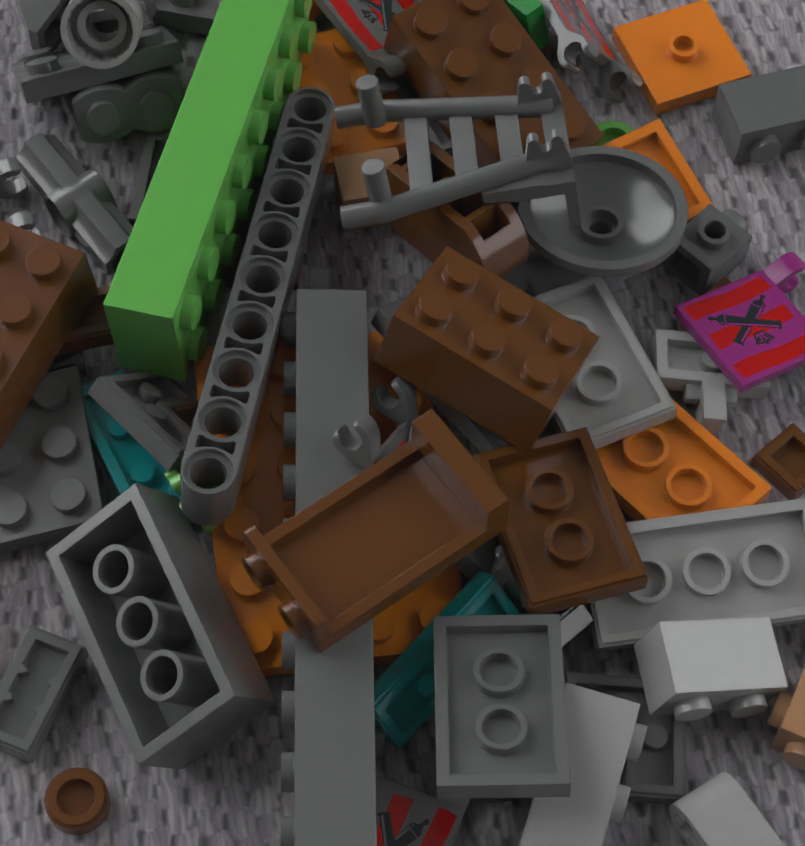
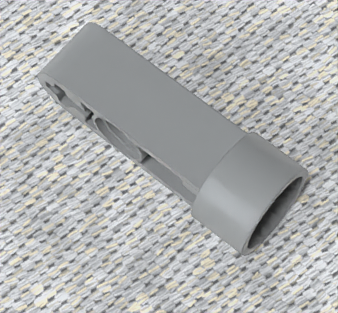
(102, 31)

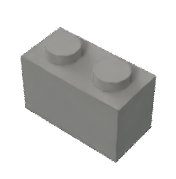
(710, 667)

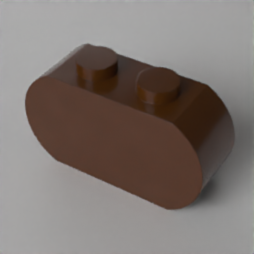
(478, 230)

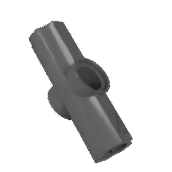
(76, 199)

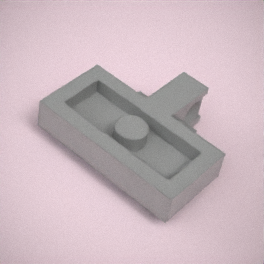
(689, 369)

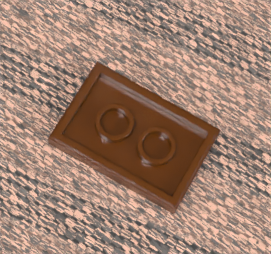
(563, 524)

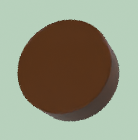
(77, 801)

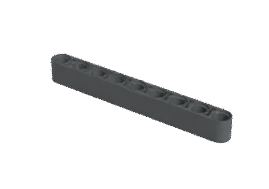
(257, 309)

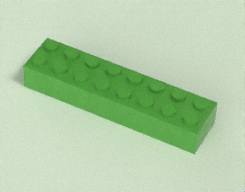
(206, 185)

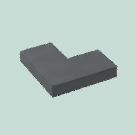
(151, 411)
(662, 763)

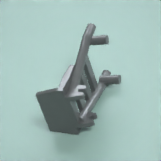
(518, 177)

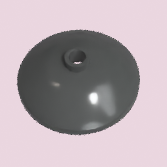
(628, 215)

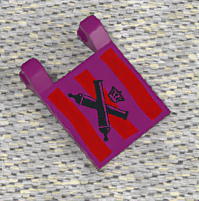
(750, 324)

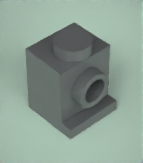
(710, 249)

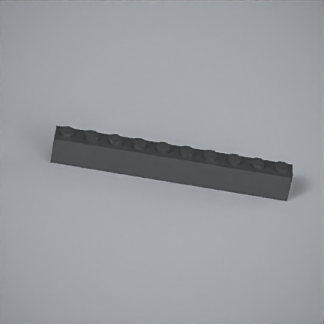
(333, 689)

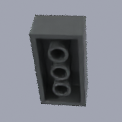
(159, 628)

